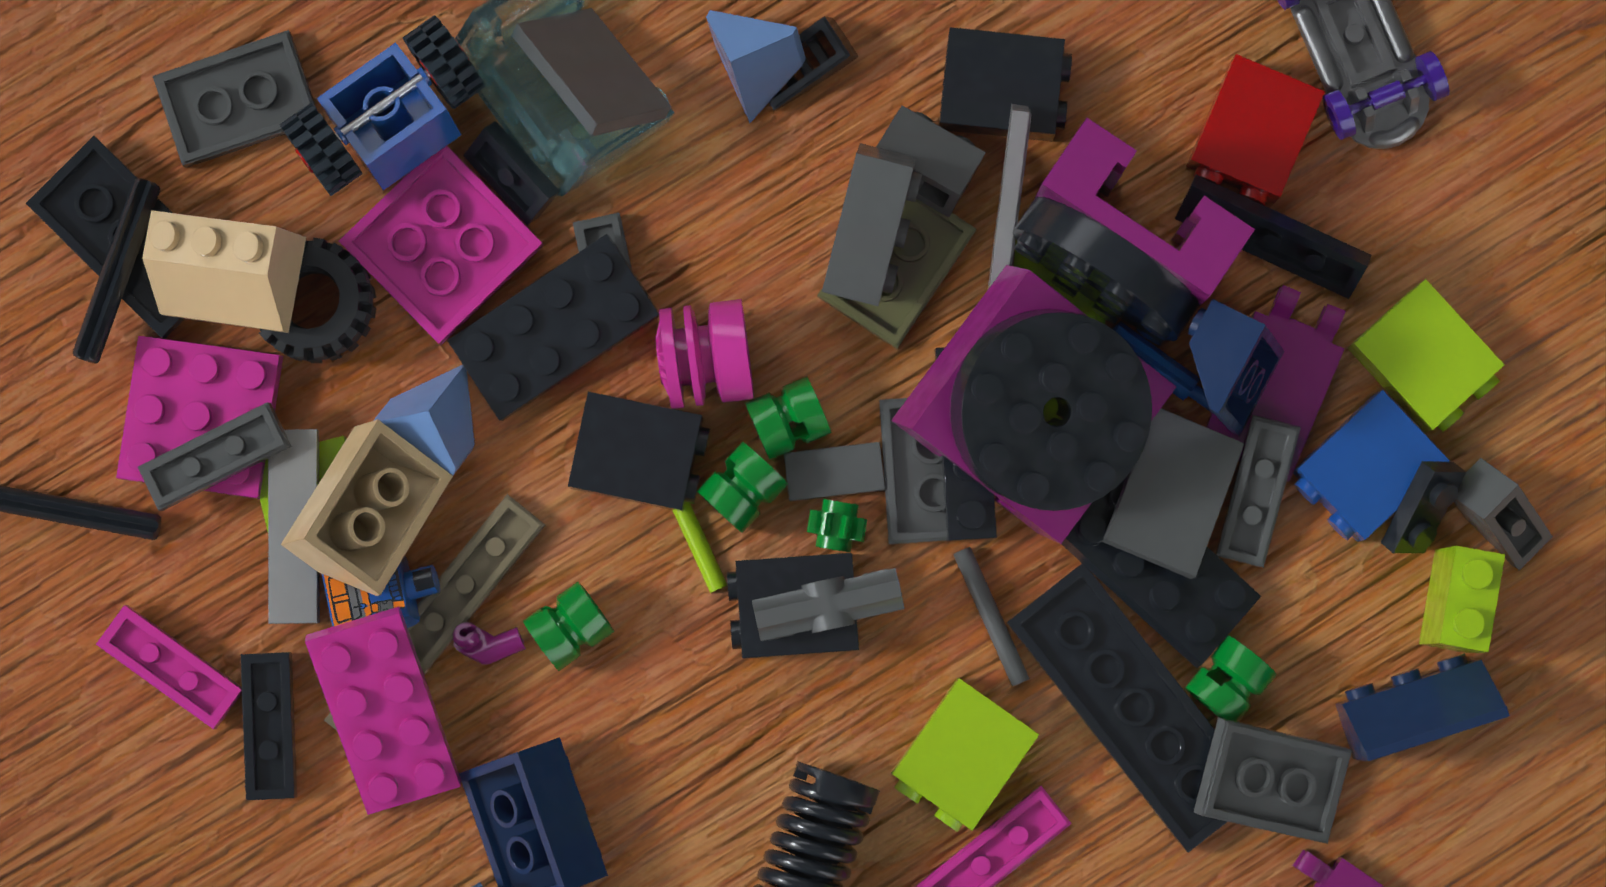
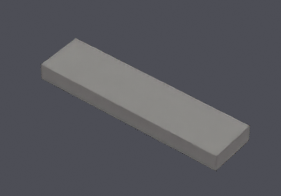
(1010, 189)
(291, 481)

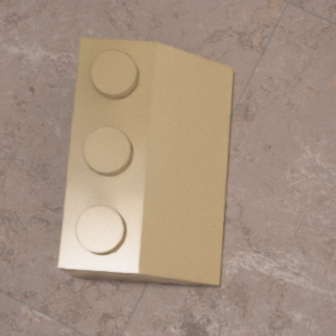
(223, 270)
(367, 508)

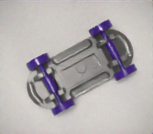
(1368, 69)

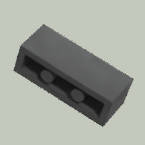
(871, 225)

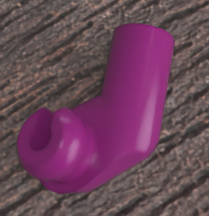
(485, 647)

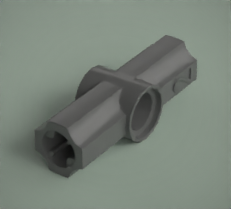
(828, 604)

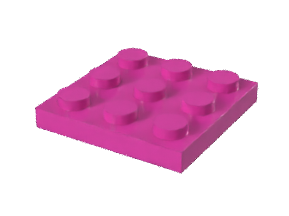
(441, 243)
(187, 391)

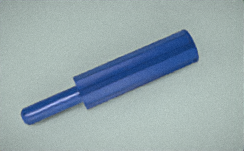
(1173, 371)

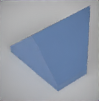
(756, 56)
(435, 418)

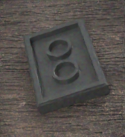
(591, 71)
(233, 98)
(911, 483)
(1174, 494)
(1272, 780)

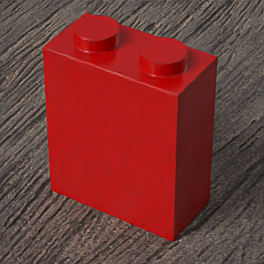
(1255, 130)

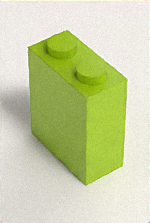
(1427, 358)
(1462, 599)
(963, 756)

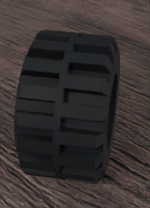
(350, 318)

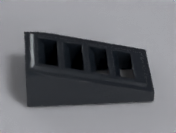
(828, 66)

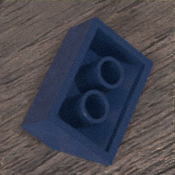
(1233, 361)
(1419, 708)
(533, 819)

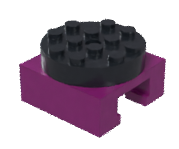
(1113, 257)
(989, 395)

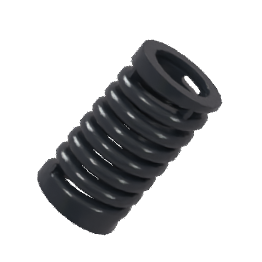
(824, 830)

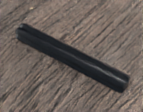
(116, 271)
(79, 513)

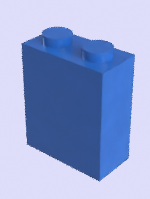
(1365, 467)

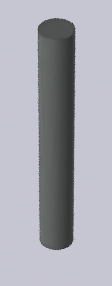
(991, 616)

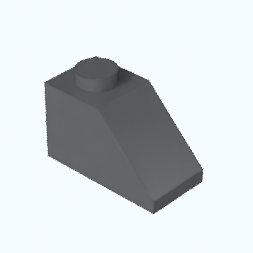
(1501, 513)

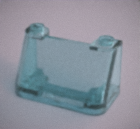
(527, 102)

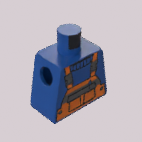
(402, 590)

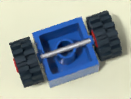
(387, 111)

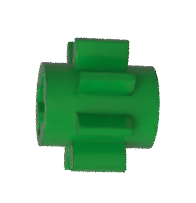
(836, 525)

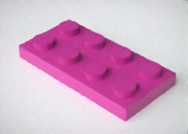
(383, 710)

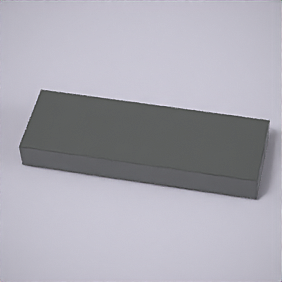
(214, 456)
(1258, 490)

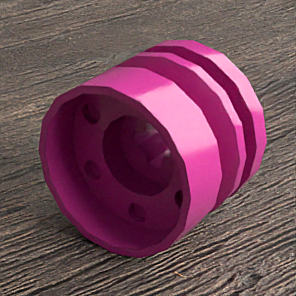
(705, 354)

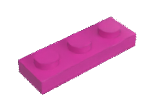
(170, 666)

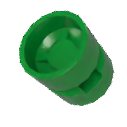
(788, 417)
(742, 487)
(568, 626)
(1231, 680)

